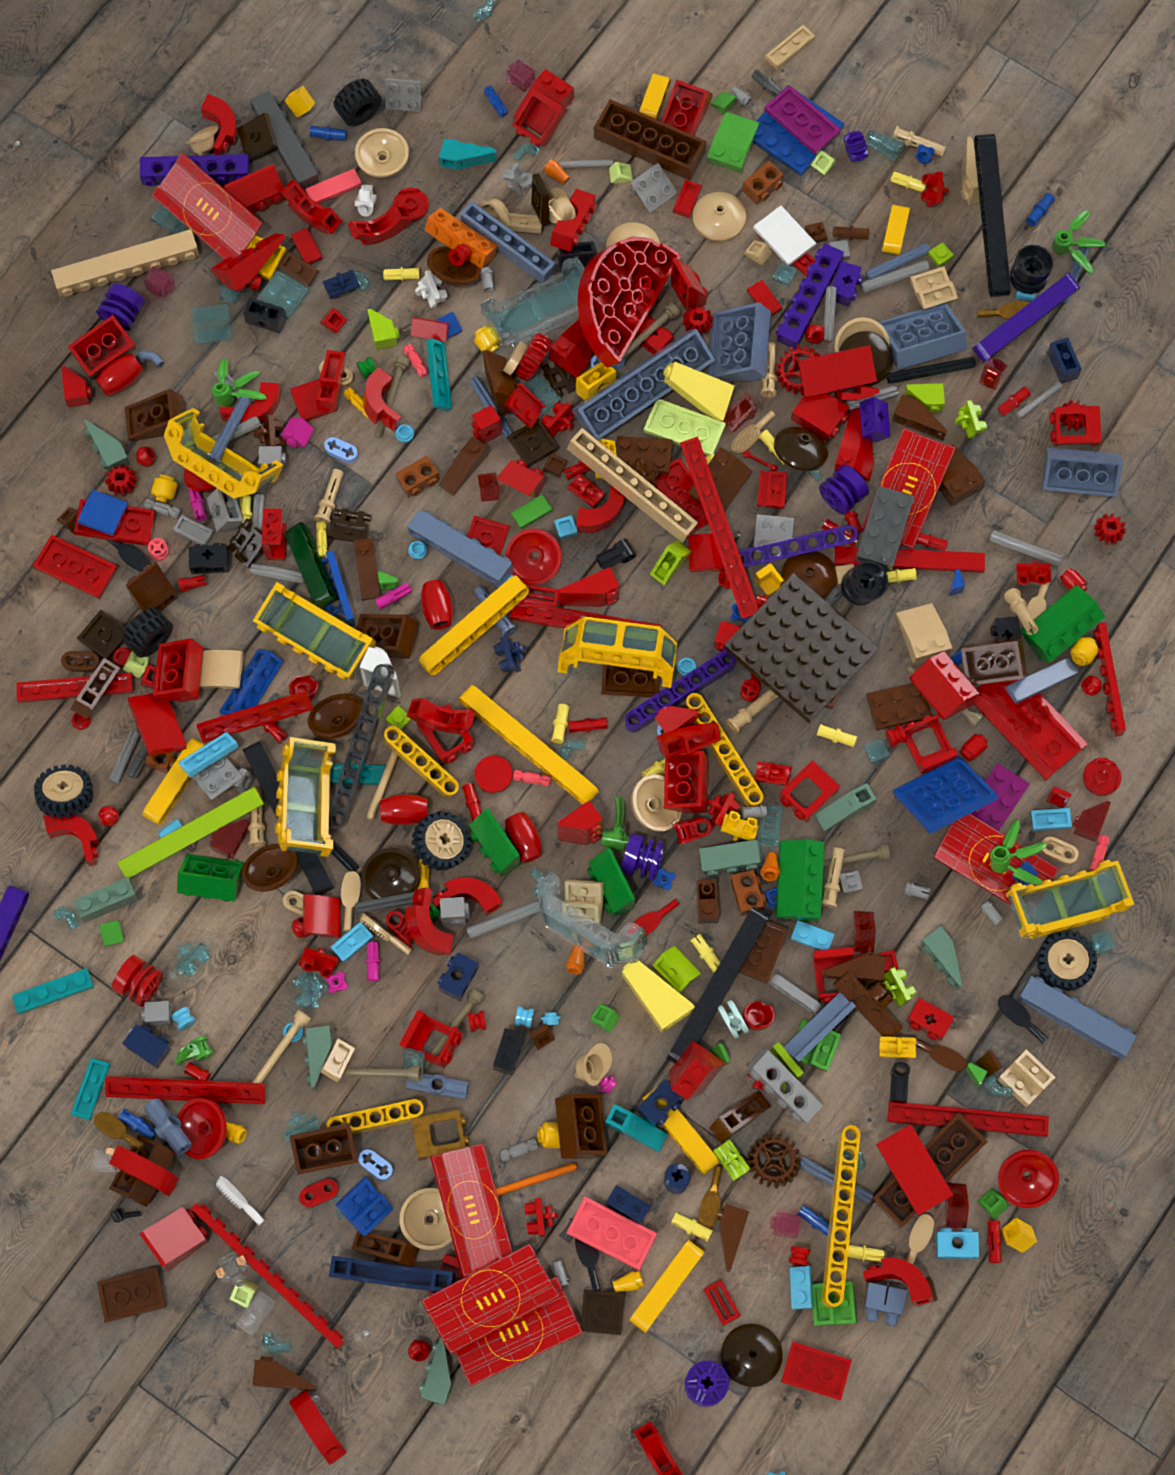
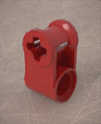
(690, 829)
(401, 929)

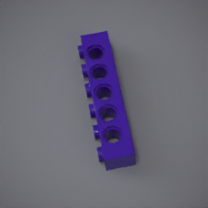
(221, 163)
(793, 336)

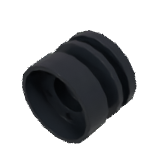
(1031, 269)
(873, 580)

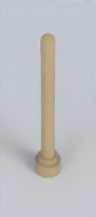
(383, 783)
(300, 1020)

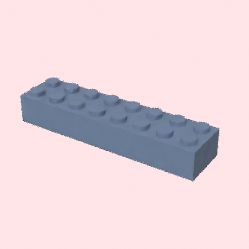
(640, 385)

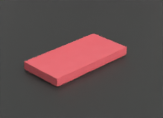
(611, 1233)

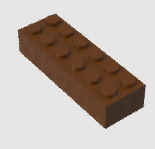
(649, 139)
(949, 1152)

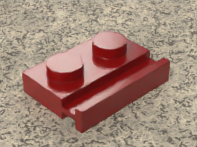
(524, 405)
(772, 489)

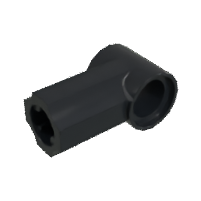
(619, 553)
(899, 1084)

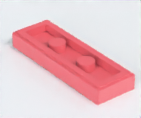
(334, 186)

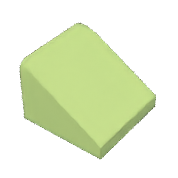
(823, 162)
(620, 173)
(136, 665)
(244, 1294)

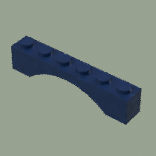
(390, 1275)

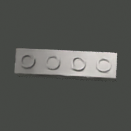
(808, 1103)

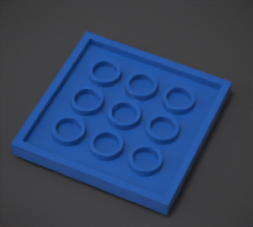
(785, 147)
(945, 795)

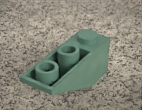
(108, 447)
(846, 807)
(942, 951)
(319, 1046)
(438, 1381)

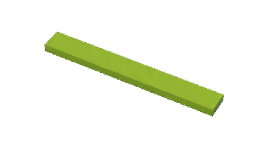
(190, 832)

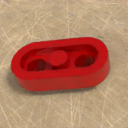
(318, 1193)

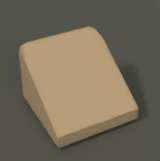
(758, 252)

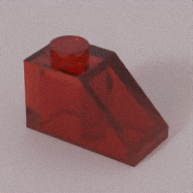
(993, 373)
(1091, 821)
(229, 838)
(863, 932)
(957, 1206)

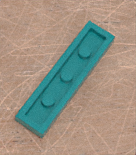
(438, 375)
(52, 991)

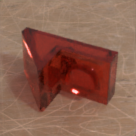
(741, 411)
(488, 486)

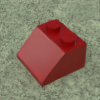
(523, 478)

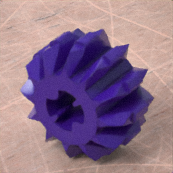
(855, 146)

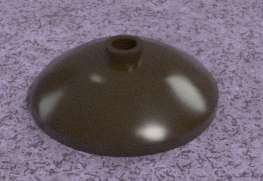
(880, 351)
(800, 448)
(380, 884)
(748, 1370)

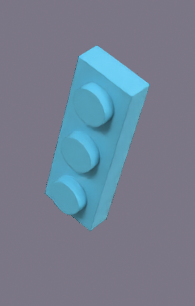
(208, 754)

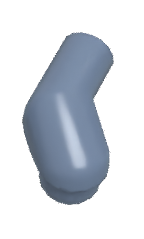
(149, 355)

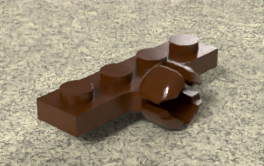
(870, 1003)

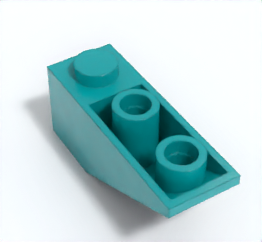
(464, 155)
(635, 1128)

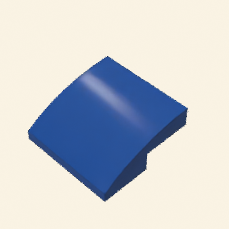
(102, 512)
(364, 1206)

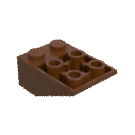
(151, 589)

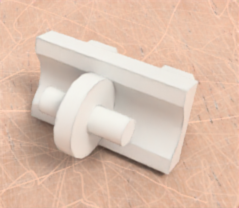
(365, 200)
(428, 289)

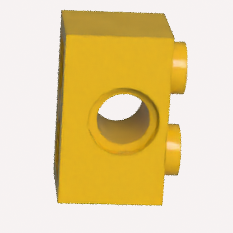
(594, 380)

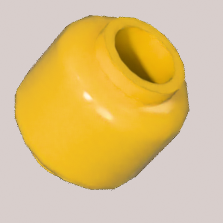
(486, 339)
(164, 488)
(1084, 651)
(548, 1135)

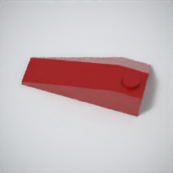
(242, 269)
(571, 350)
(855, 449)

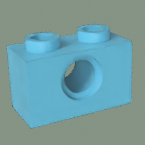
(945, 1249)

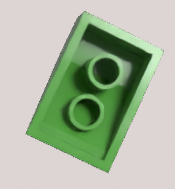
(733, 142)

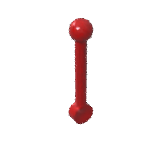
(746, 454)

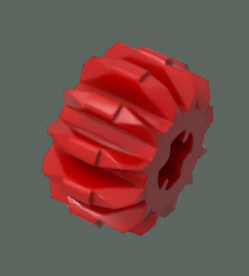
(702, 317)
(1072, 421)
(114, 483)
(1113, 535)

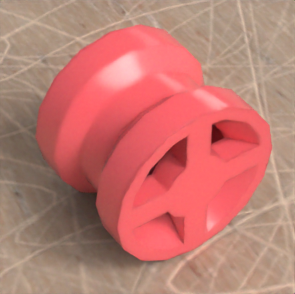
(158, 545)

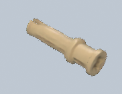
(909, 138)
(771, 378)
(328, 505)
(1018, 606)
(745, 714)
(256, 827)
(832, 888)

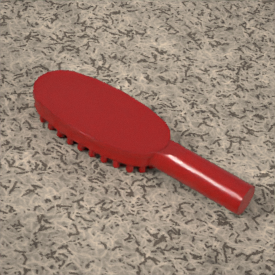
(652, 919)

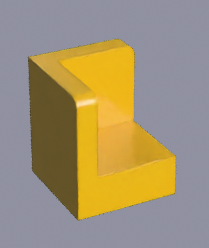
(300, 101)
(768, 579)
(1019, 1235)

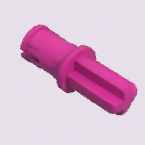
(198, 505)
(393, 596)
(372, 961)

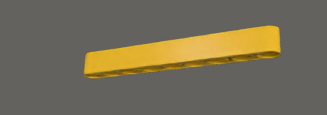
(528, 745)
(835, 1224)

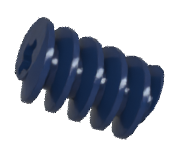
(683, 1182)

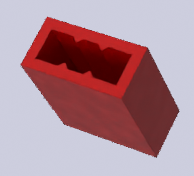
(821, 415)

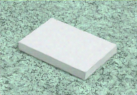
(784, 236)

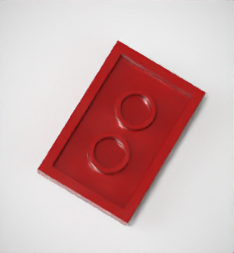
(816, 1371)

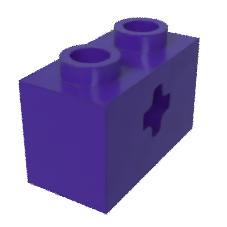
(852, 276)
(874, 419)

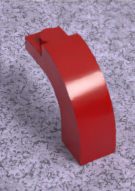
(220, 112)
(309, 211)
(382, 228)
(373, 404)
(259, 408)
(601, 518)
(440, 718)
(76, 827)
(472, 889)
(422, 928)
(144, 1170)
(907, 1273)
(317, 1427)
(656, 1450)

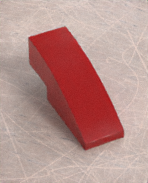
(330, 380)
(688, 739)

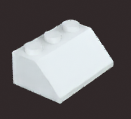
(372, 658)

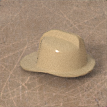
(203, 140)
(560, 206)
(496, 209)
(594, 1064)

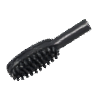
(130, 555)
(1018, 1015)
(588, 1258)

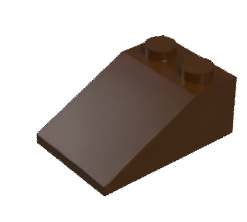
(151, 415)
(960, 479)
(391, 632)

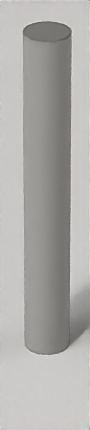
(586, 163)
(1037, 401)

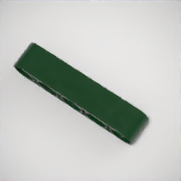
(310, 565)

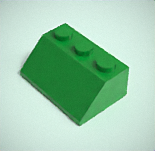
(494, 843)
(209, 877)
(617, 892)

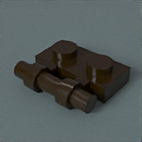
(567, 380)
(347, 530)
(252, 545)

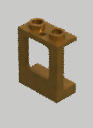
(423, 1138)

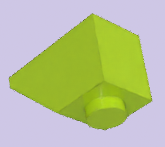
(383, 330)
(929, 395)
(670, 562)

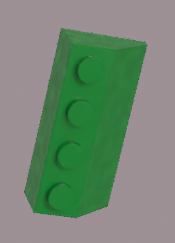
(1063, 624)
(800, 880)

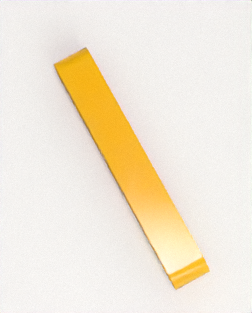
(473, 625)
(732, 757)

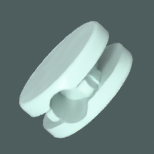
(733, 1019)

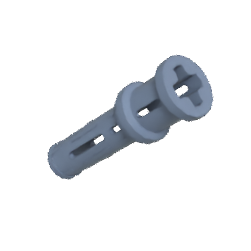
(504, 623)

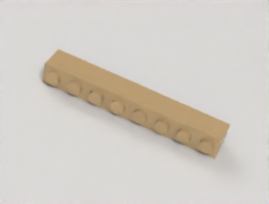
(125, 263)
(632, 485)

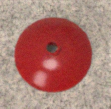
(531, 569)
(195, 1120)
(1028, 1190)

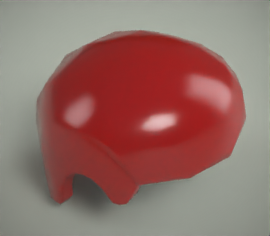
(303, 683)
(758, 1016)

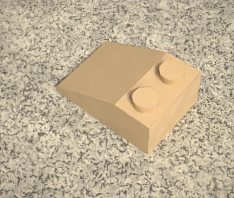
(969, 174)
(923, 633)

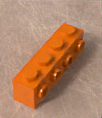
(454, 232)

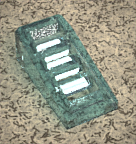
(888, 146)
(766, 837)

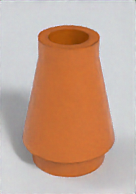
(555, 171)
(770, 867)
(575, 962)

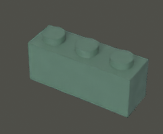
(730, 858)
(105, 900)

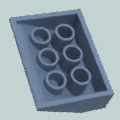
(924, 335)
(740, 343)

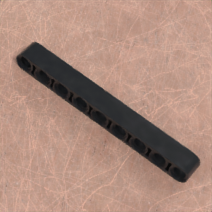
(992, 215)
(367, 738)
(268, 781)
(720, 982)

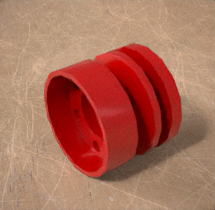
(137, 980)

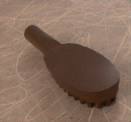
(943, 1056)

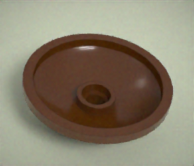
(444, 270)
(823, 576)
(335, 716)
(269, 868)

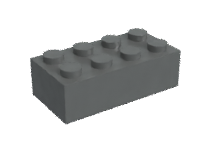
(884, 527)

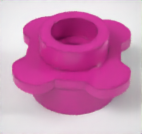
(341, 983)
(607, 1084)

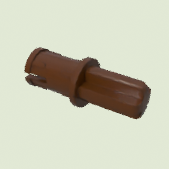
(850, 232)

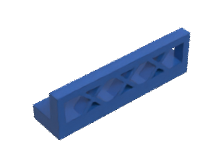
(340, 589)
(255, 685)

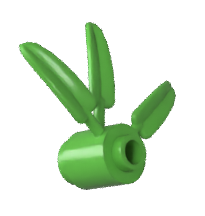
(1063, 241)
(223, 393)
(616, 838)
(1001, 856)

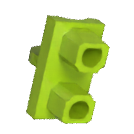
(969, 421)
(893, 982)
(731, 1160)

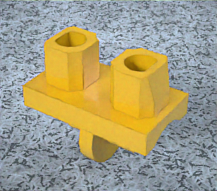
(738, 827)
(897, 1047)

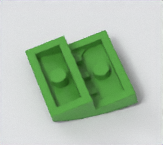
(823, 1052)
(840, 1315)

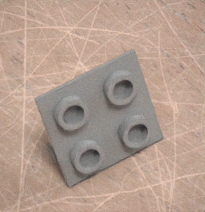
(403, 95)
(653, 187)
(772, 529)
(217, 777)

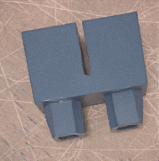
(875, 1303)

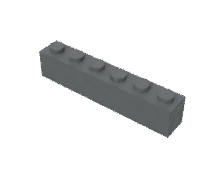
(288, 145)

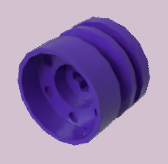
(121, 303)
(843, 489)
(642, 857)
(696, 1391)

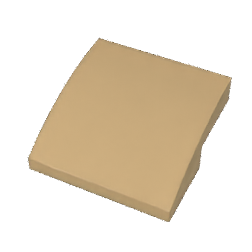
(933, 288)
(221, 669)
(585, 897)
(1026, 1078)

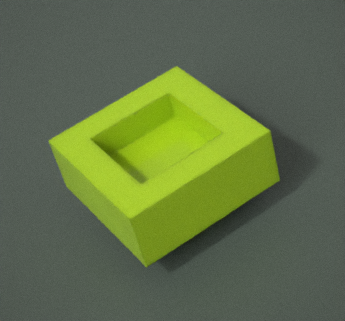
(940, 254)
(398, 718)

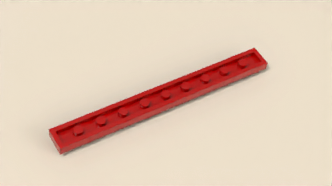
(719, 527)
(274, 1281)

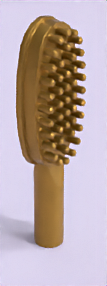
(1006, 310)
(115, 1129)
(711, 1201)

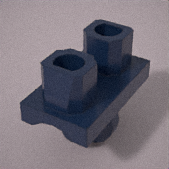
(341, 284)
(512, 653)

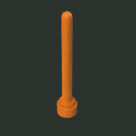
(536, 1179)

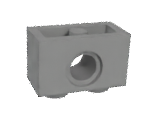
(224, 511)
(454, 911)

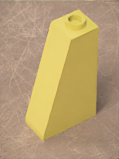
(700, 389)
(657, 997)

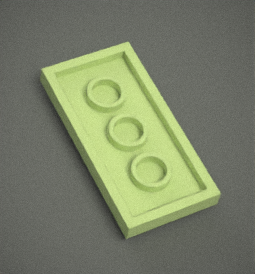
(681, 424)

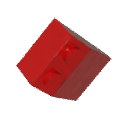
(686, 107)
(543, 114)
(687, 285)
(592, 591)

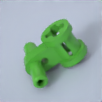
(196, 1049)

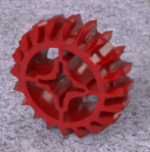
(533, 356)
(793, 372)

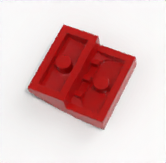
(859, 392)
(704, 553)
(321, 916)

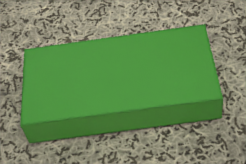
(531, 512)

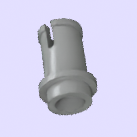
(742, 97)
(487, 280)
(754, 812)
(915, 890)
(991, 911)
(558, 1270)

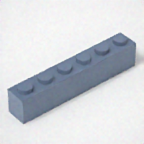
(509, 243)
(460, 548)
(1076, 1017)

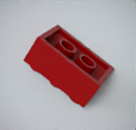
(257, 189)
(101, 346)
(178, 670)
(944, 686)
(686, 782)
(581, 826)

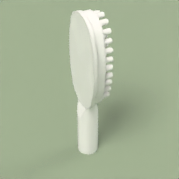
(238, 1199)

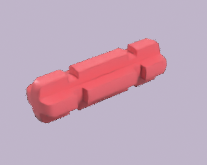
(415, 360)
(531, 777)
(1100, 852)

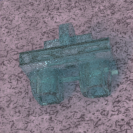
(185, 965)
(311, 990)
(309, 1125)

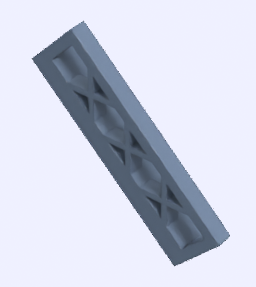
(819, 1027)

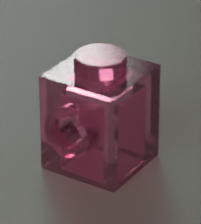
(520, 75)
(159, 282)
(785, 1225)

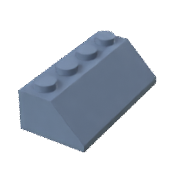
(1082, 471)

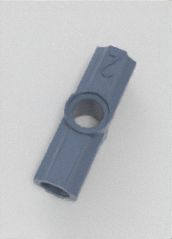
(450, 1087)
(167, 1126)

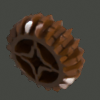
(787, 1149)

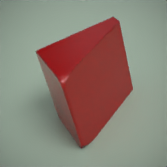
(333, 320)

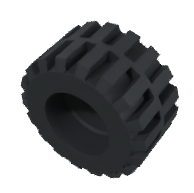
(357, 102)
(147, 632)

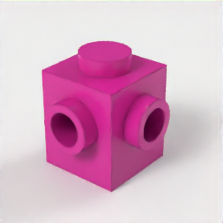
(297, 432)

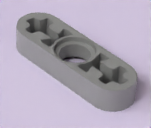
(795, 994)

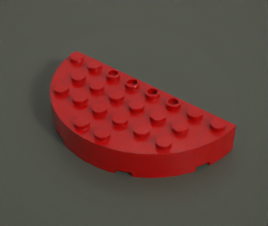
(619, 293)

